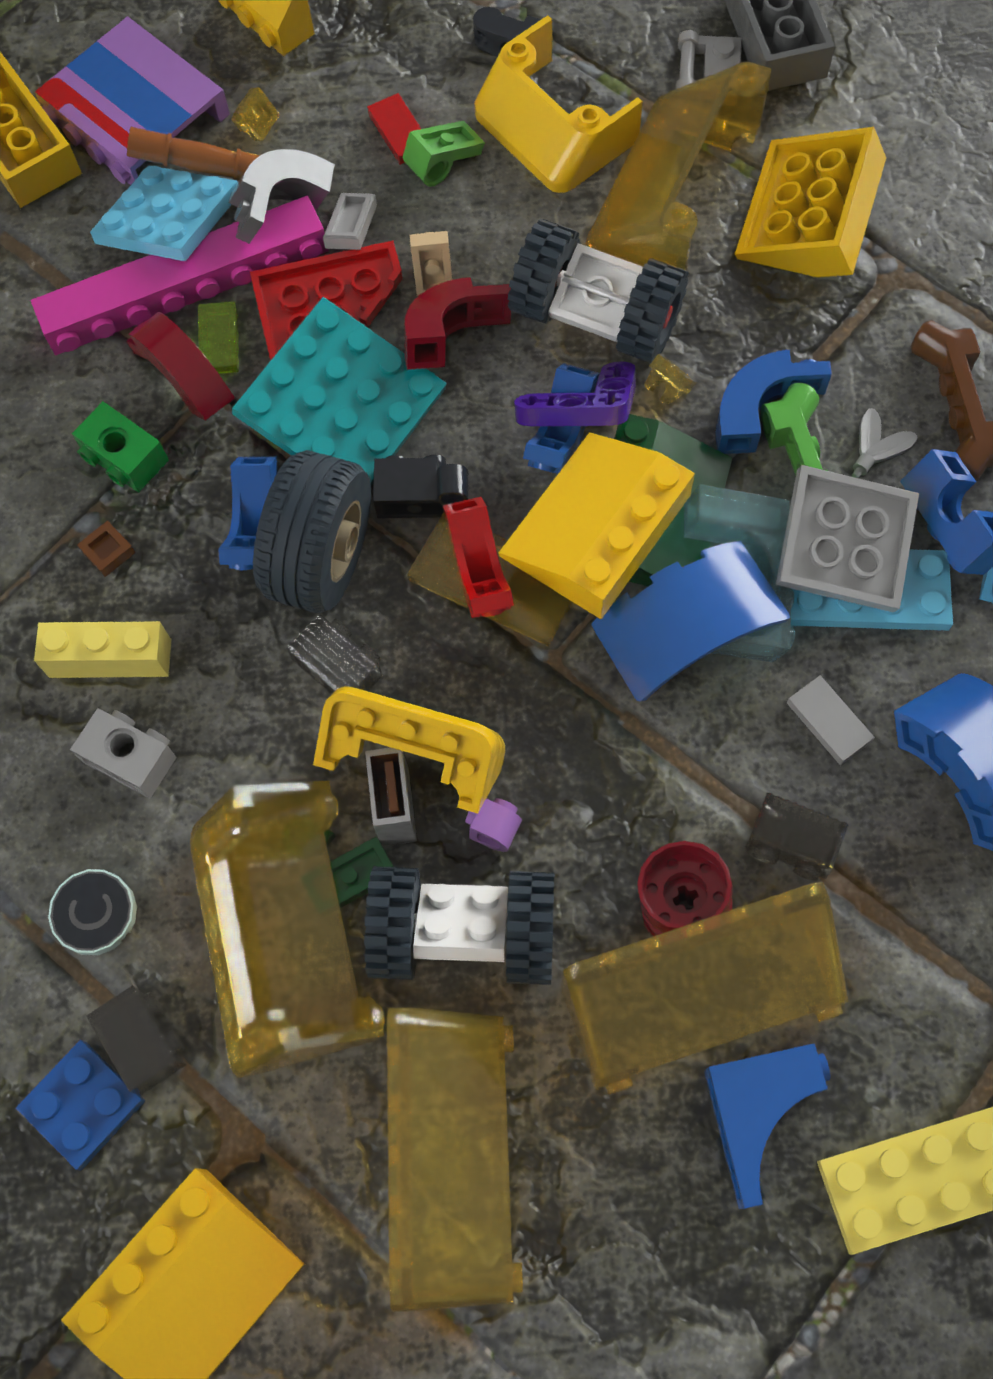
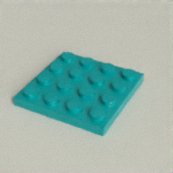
(338, 392)

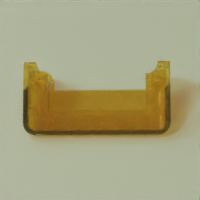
(641, 210)
(277, 928)
(706, 985)
(448, 1161)

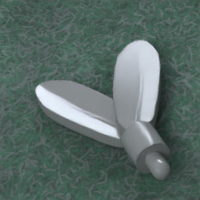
(875, 450)

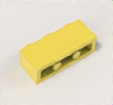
(103, 649)

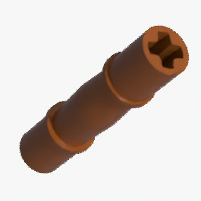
(187, 154)

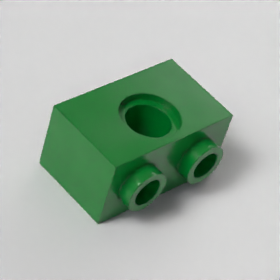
(109, 430)

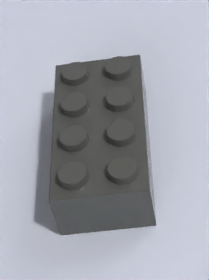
(784, 37)

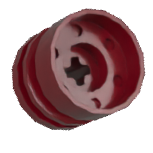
(680, 874)

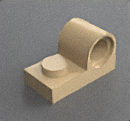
(430, 259)

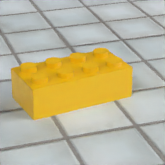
(32, 149)

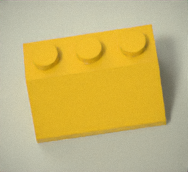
(278, 22)

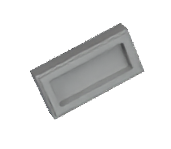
(350, 221)
(830, 720)

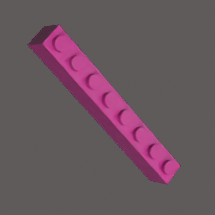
(164, 285)

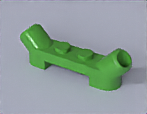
(786, 425)

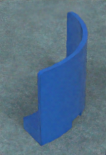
(687, 616)
(954, 735)

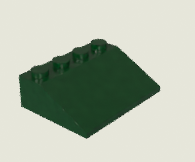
(710, 469)

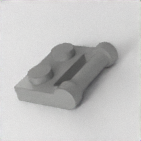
(718, 51)

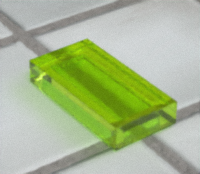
(219, 335)

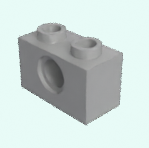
(142, 768)

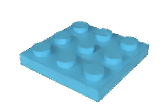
(165, 213)

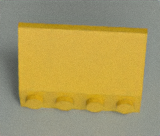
(813, 202)
(599, 520)
(184, 1286)

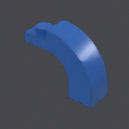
(756, 385)
(556, 444)
(250, 486)

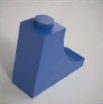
(751, 1099)

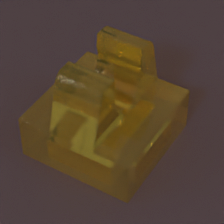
(255, 114)
(665, 371)

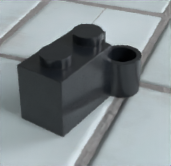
(417, 486)

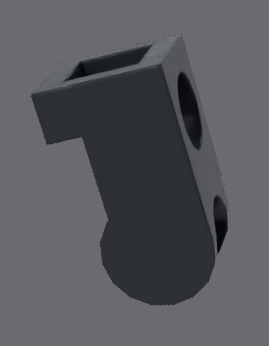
(495, 30)

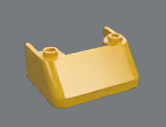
(536, 130)

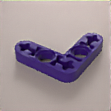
(604, 407)

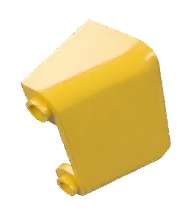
(468, 749)

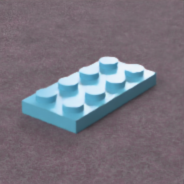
(924, 601)

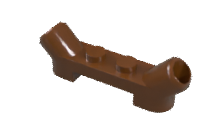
(955, 357)

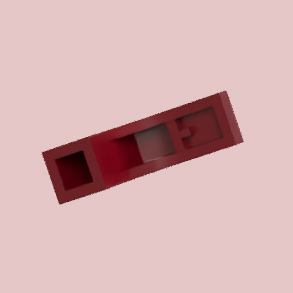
(446, 310)
(181, 364)

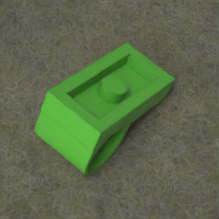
(433, 150)

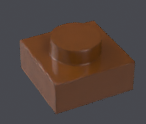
(106, 548)

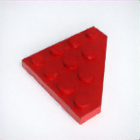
(349, 279)

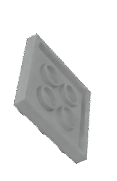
(847, 539)

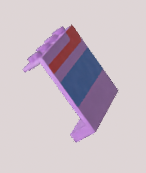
(122, 84)

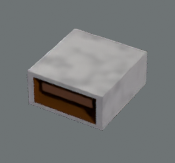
(390, 796)

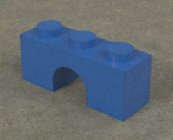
(941, 484)

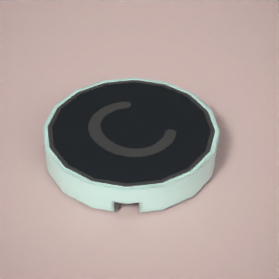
(92, 912)

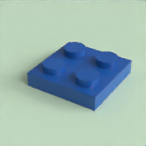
(80, 1105)

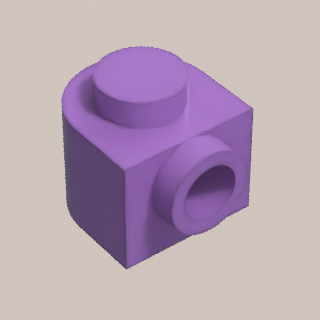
(494, 824)

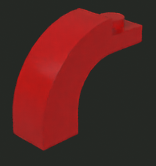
(477, 558)

